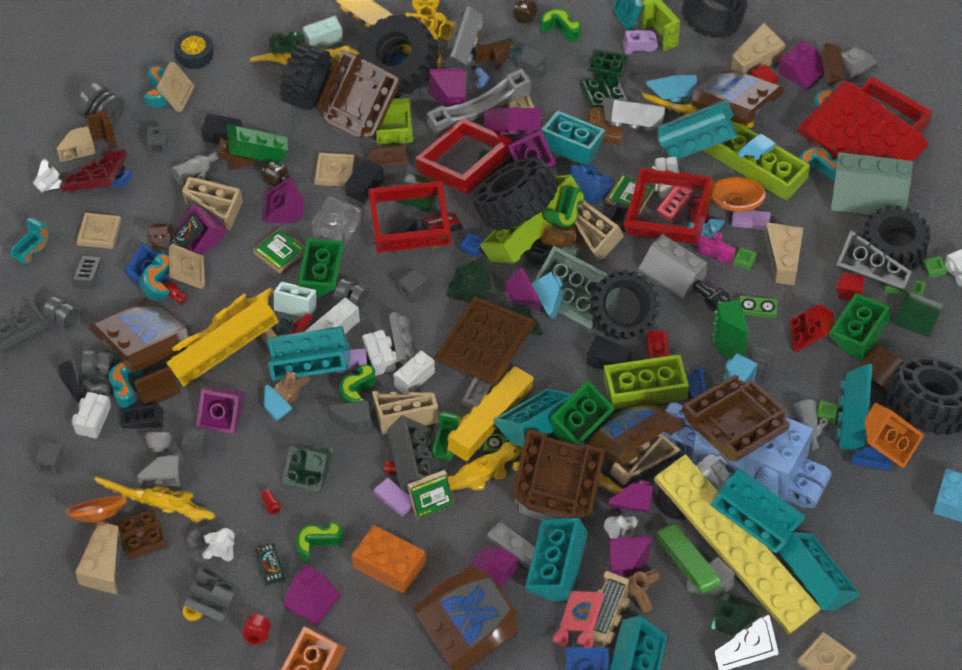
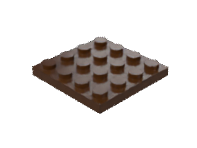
(484, 341)

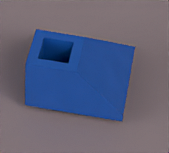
(591, 182)

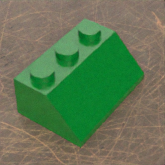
(256, 144)
(320, 265)
(860, 326)
(729, 329)
(580, 414)

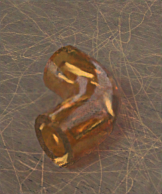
(613, 134)
(559, 236)

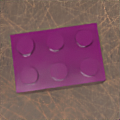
(513, 120)

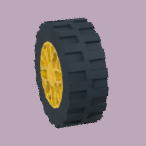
(194, 50)

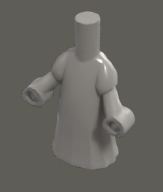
(193, 167)
(807, 415)

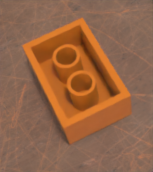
(389, 559)

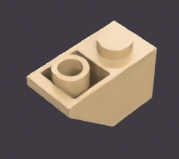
(76, 145)

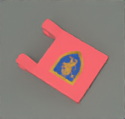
(580, 616)

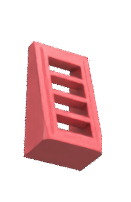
(675, 212)

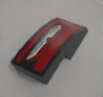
(435, 222)

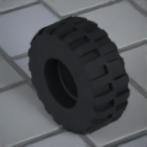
(397, 31)
(515, 193)
(927, 394)

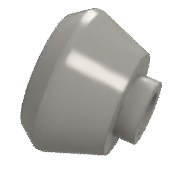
(158, 440)

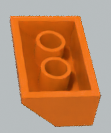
(891, 435)

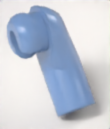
(484, 79)

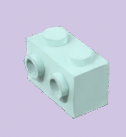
(323, 33)
(294, 299)

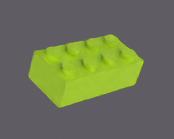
(646, 380)

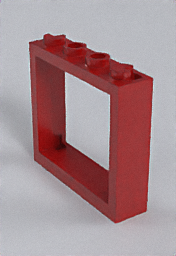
(898, 102)
(478, 172)
(671, 178)
(415, 239)

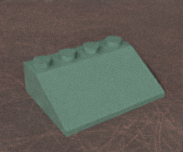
(870, 183)
(578, 282)

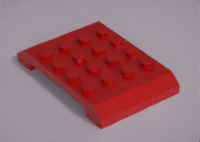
(860, 125)

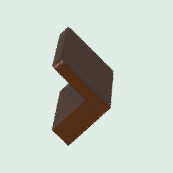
(832, 64)
(101, 127)
(388, 155)
(156, 387)

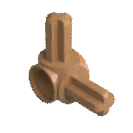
(290, 386)
(639, 584)

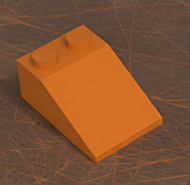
(314, 652)

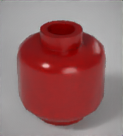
(256, 629)

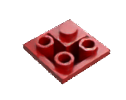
(810, 326)

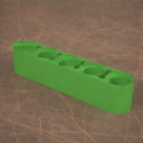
(688, 559)

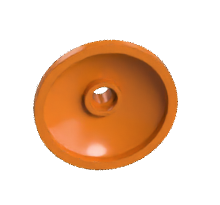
(738, 194)
(97, 509)

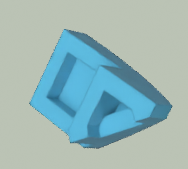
(757, 146)
(710, 228)
(275, 404)

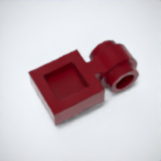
(695, 202)

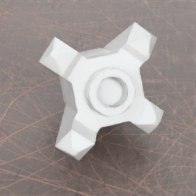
(47, 177)
(620, 527)
(220, 544)

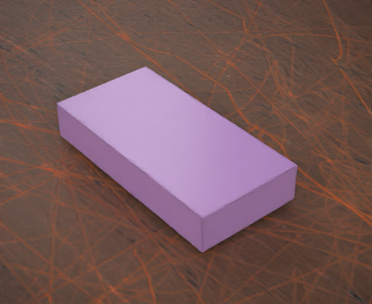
(751, 219)
(394, 497)

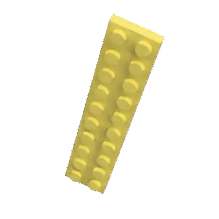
(741, 551)

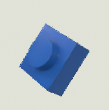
(122, 178)
(471, 244)

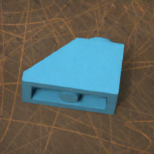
(549, 292)

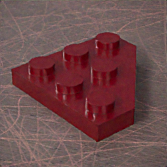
(96, 173)

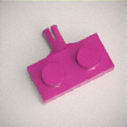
(716, 249)

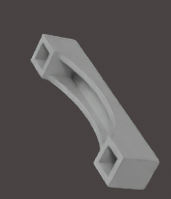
(510, 89)

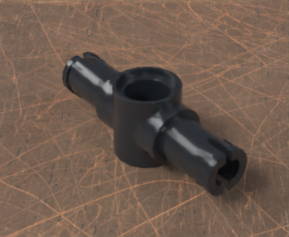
(711, 295)

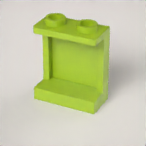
(659, 16)
(396, 124)

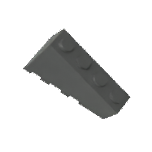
(868, 261)
(410, 450)

